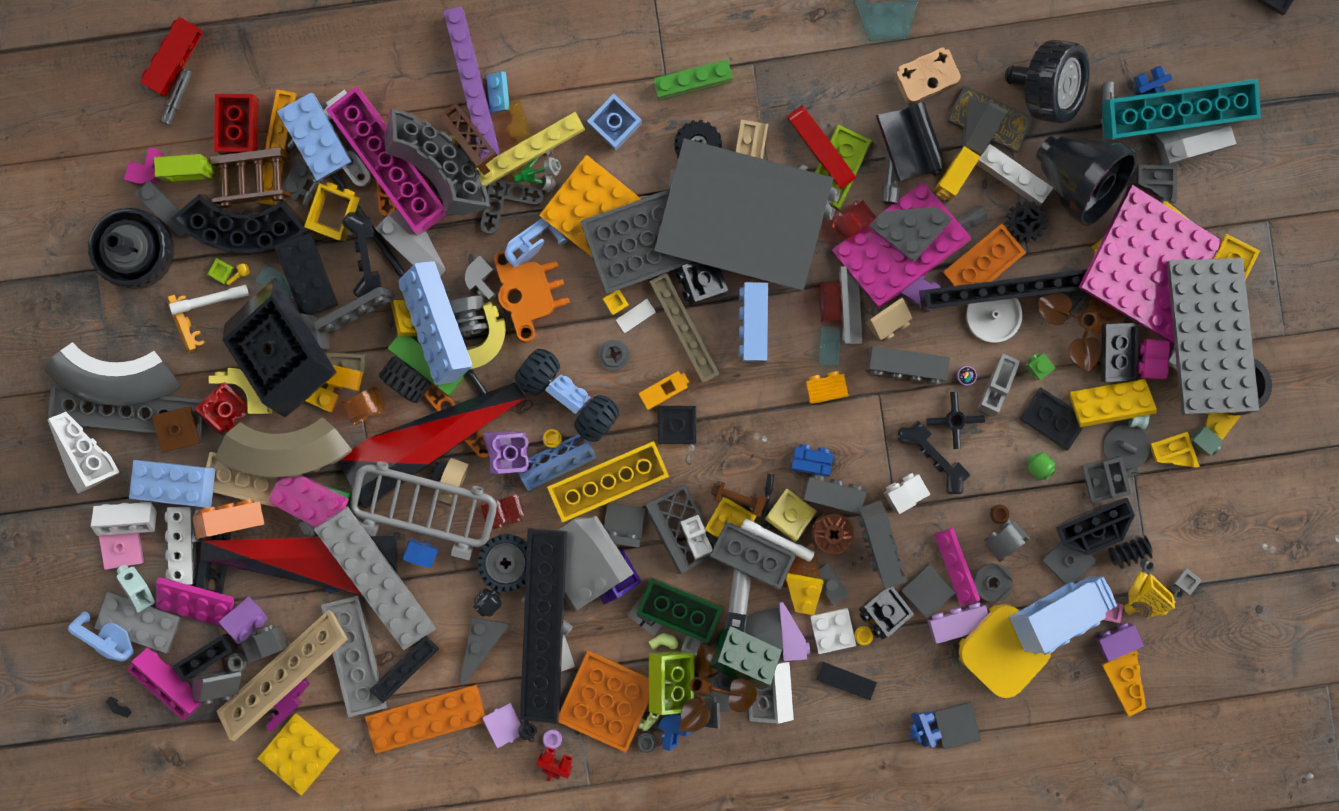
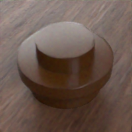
(999, 514)

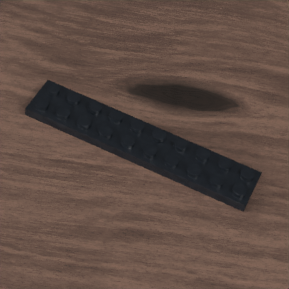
(543, 625)

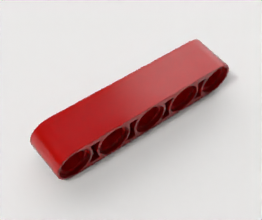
(821, 147)

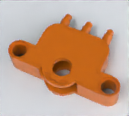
(535, 291)

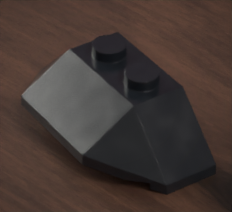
(1097, 527)

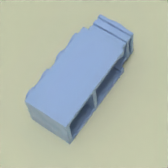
(1063, 615)

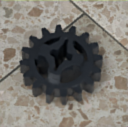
(1026, 213)

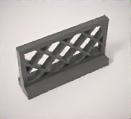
(665, 533)

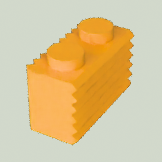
(826, 388)

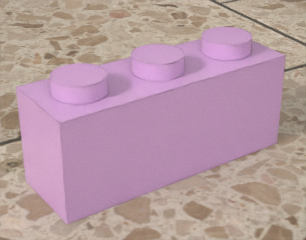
(957, 622)

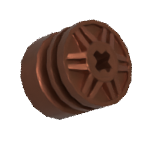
(820, 533)

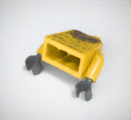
(1149, 595)

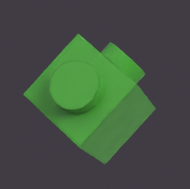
(1039, 366)

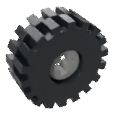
(697, 131)

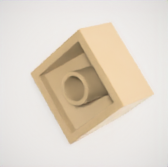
(889, 320)

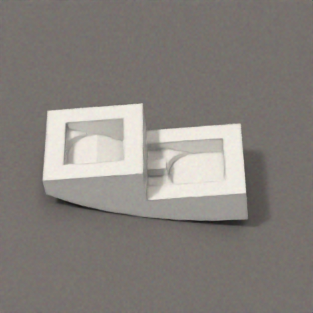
(696, 537)

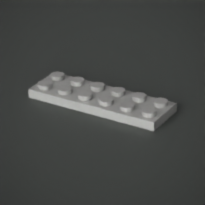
(355, 658)

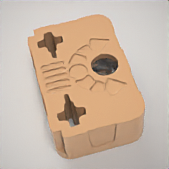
(923, 70)

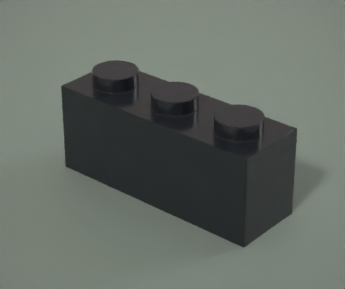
(205, 657)

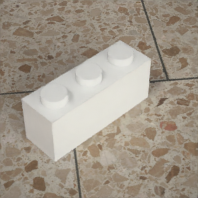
(124, 518)

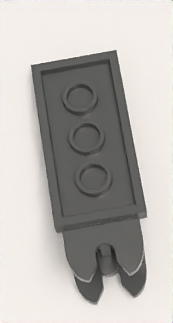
(346, 315)

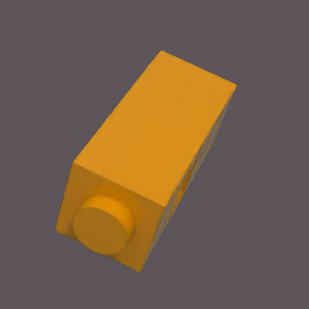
(664, 389)

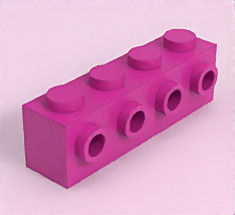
(164, 683)

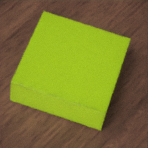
(220, 271)

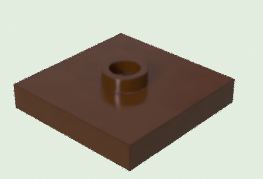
(176, 429)

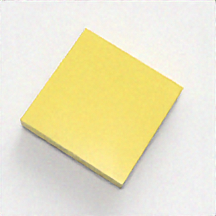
(791, 515)

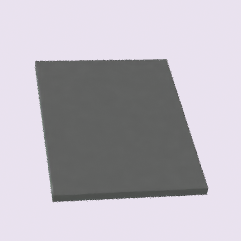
(743, 214)

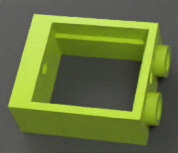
(183, 168)

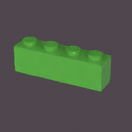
(693, 80)
(412, 353)

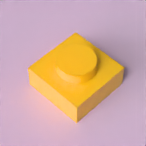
(615, 302)

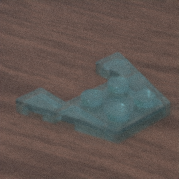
(887, 19)

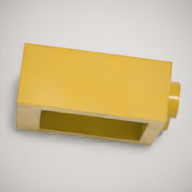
(956, 174)
(317, 205)

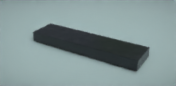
(404, 669)

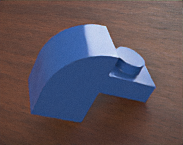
(420, 553)
(671, 734)

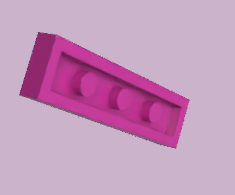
(956, 566)

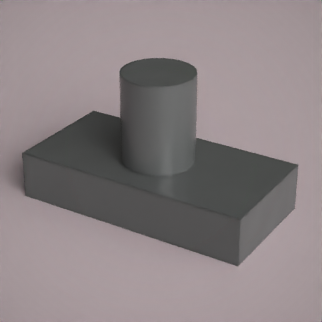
(831, 585)

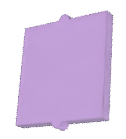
(502, 725)

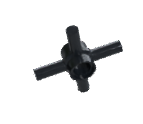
(947, 420)

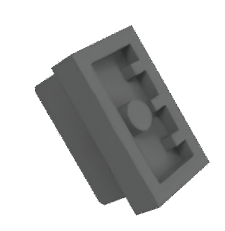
(624, 524)

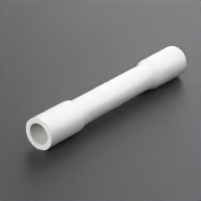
(230, 294)
(797, 549)

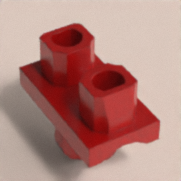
(554, 767)

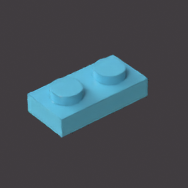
(498, 92)

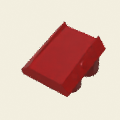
(222, 409)

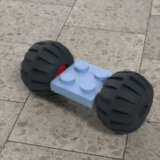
(538, 374)

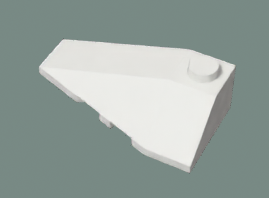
(83, 459)

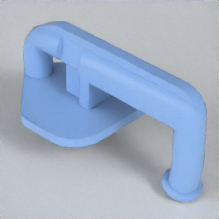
(523, 243)
(111, 641)

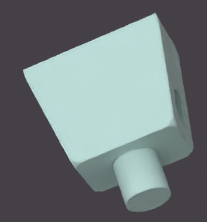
(134, 587)

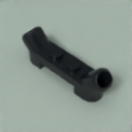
(362, 229)
(918, 435)

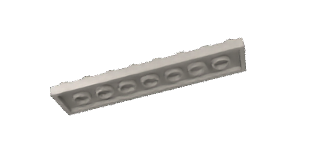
(375, 578)

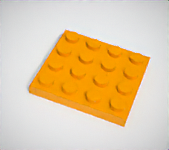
(583, 195)

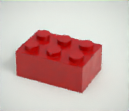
(236, 123)

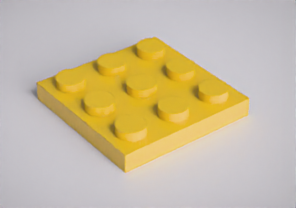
(298, 754)

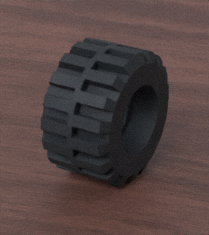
(404, 379)

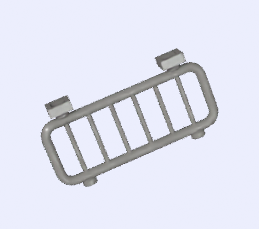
(462, 544)

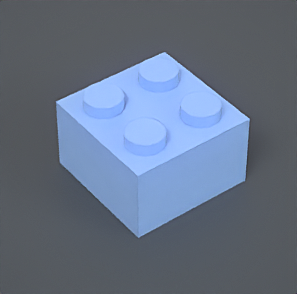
(614, 122)

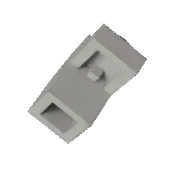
(475, 276)

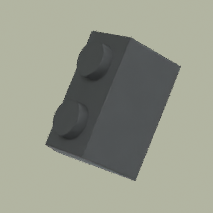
(215, 686)

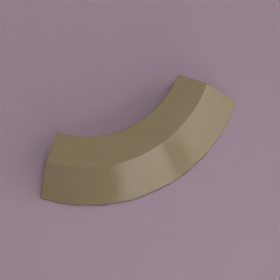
(282, 453)

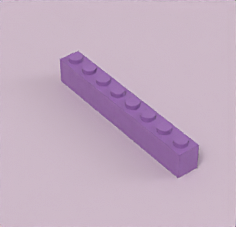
(471, 77)

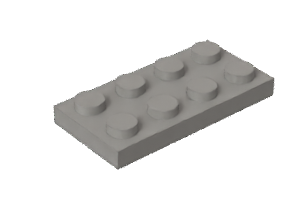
(148, 627)

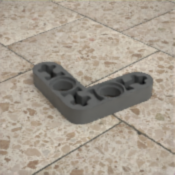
(506, 195)

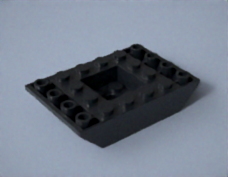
(296, 361)

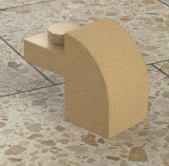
(453, 475)

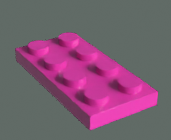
(306, 499)
(192, 601)

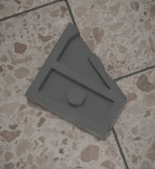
(1158, 180)

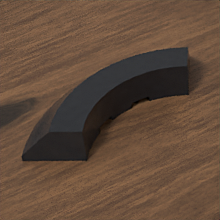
(236, 231)

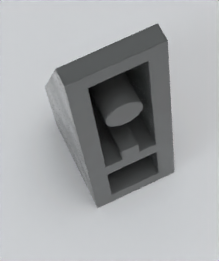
(160, 204)

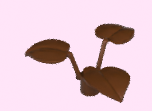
(1083, 351)
(694, 713)

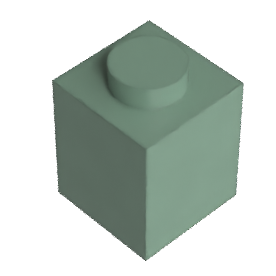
(1206, 441)

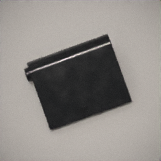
(911, 142)

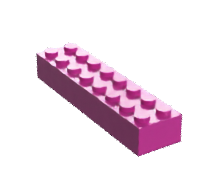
(398, 178)

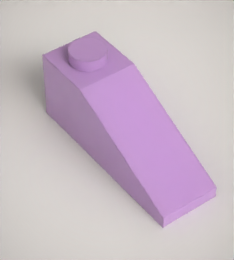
(793, 641)

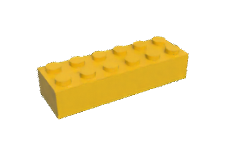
(608, 481)

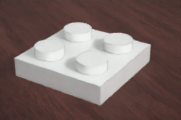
(833, 630)

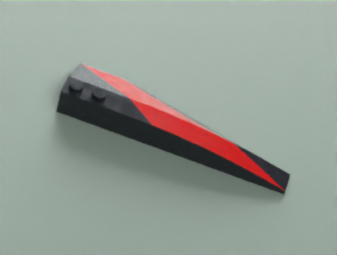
(425, 440)
(292, 558)

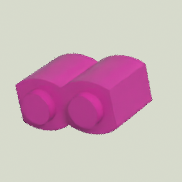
(1154, 359)

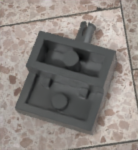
(1107, 479)

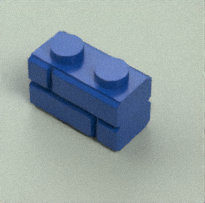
(812, 461)

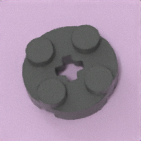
(1003, 582)

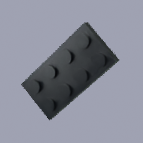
(306, 274)

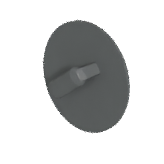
(1128, 443)

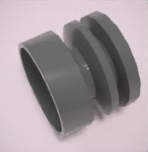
(466, 316)

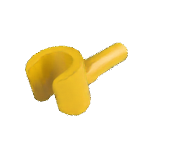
(243, 270)

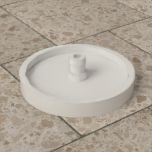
(994, 319)

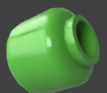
(1041, 466)

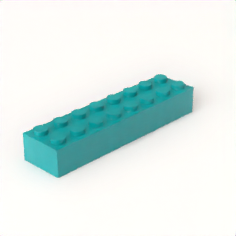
(1181, 109)

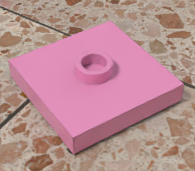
(121, 550)

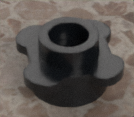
(527, 731)

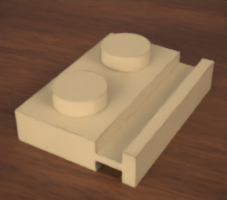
(752, 138)

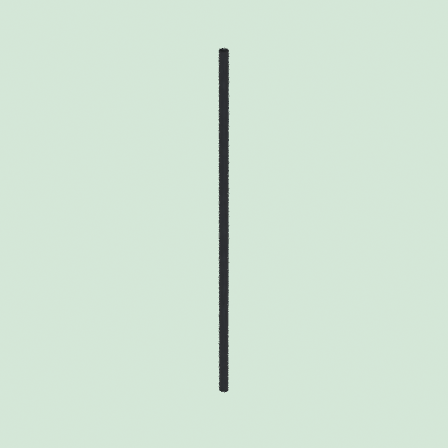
(398, 269)

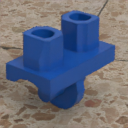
(1159, 77)
(921, 729)

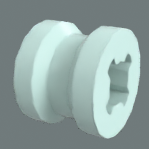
(1141, 422)

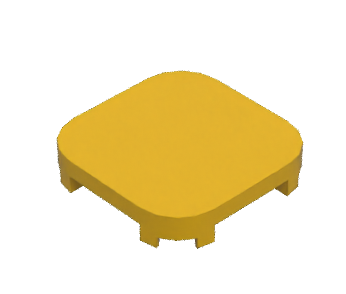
(997, 654)

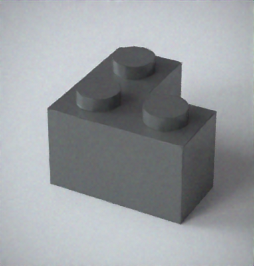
(267, 642)

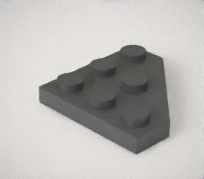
(911, 229)

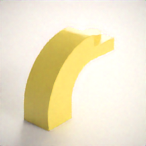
(489, 348)
(236, 376)

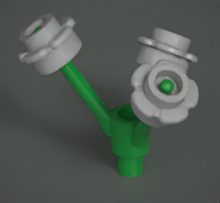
(546, 183)

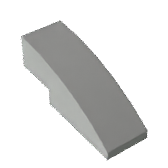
(998, 385)

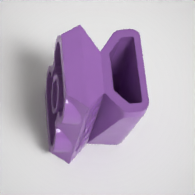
(507, 451)

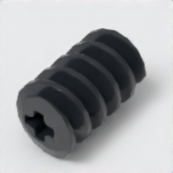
(1130, 551)

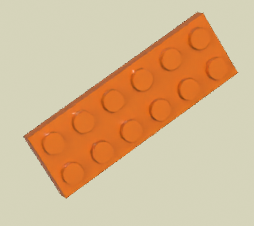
(425, 718)

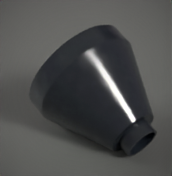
(1086, 174)

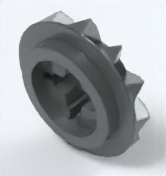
(617, 346)

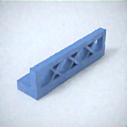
(557, 464)

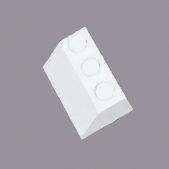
(775, 701)

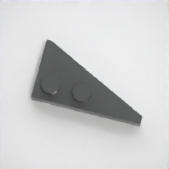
(481, 639)

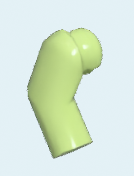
(664, 639)
(646, 724)

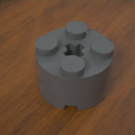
(1007, 540)

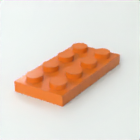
(986, 259)

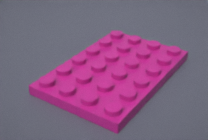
(886, 271)

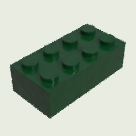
(679, 610)

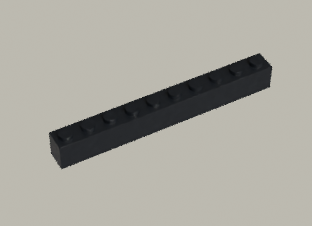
(1001, 289)

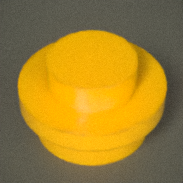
(552, 438)
(863, 635)

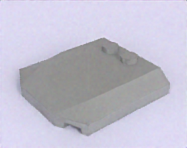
(591, 562)

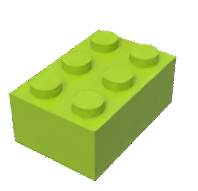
(670, 681)

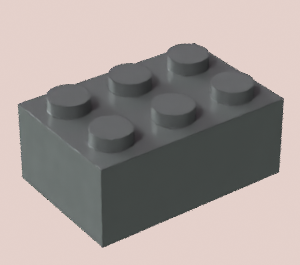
(833, 493)

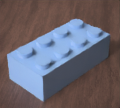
(315, 136)
(755, 322)
(172, 483)

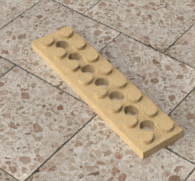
(271, 674)

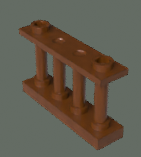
(241, 161)
(754, 503)

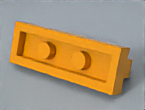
(183, 325)

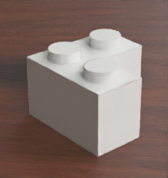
(906, 494)

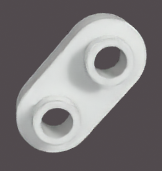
(356, 170)

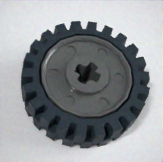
(494, 572)

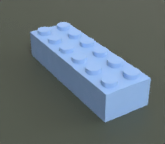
(434, 323)

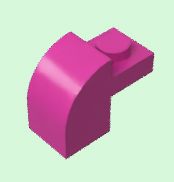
(141, 174)

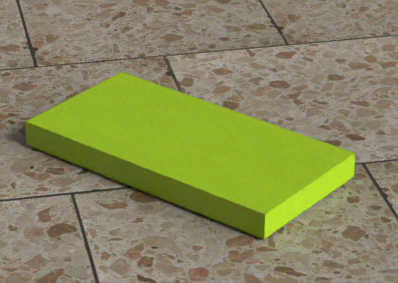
(853, 150)

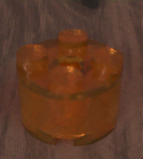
(363, 405)

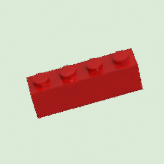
(171, 56)

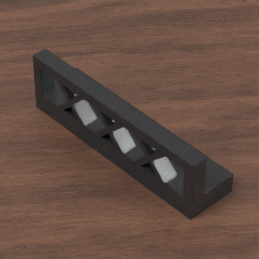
(205, 568)

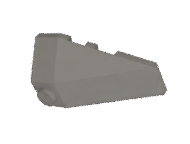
(1192, 142)
(411, 245)

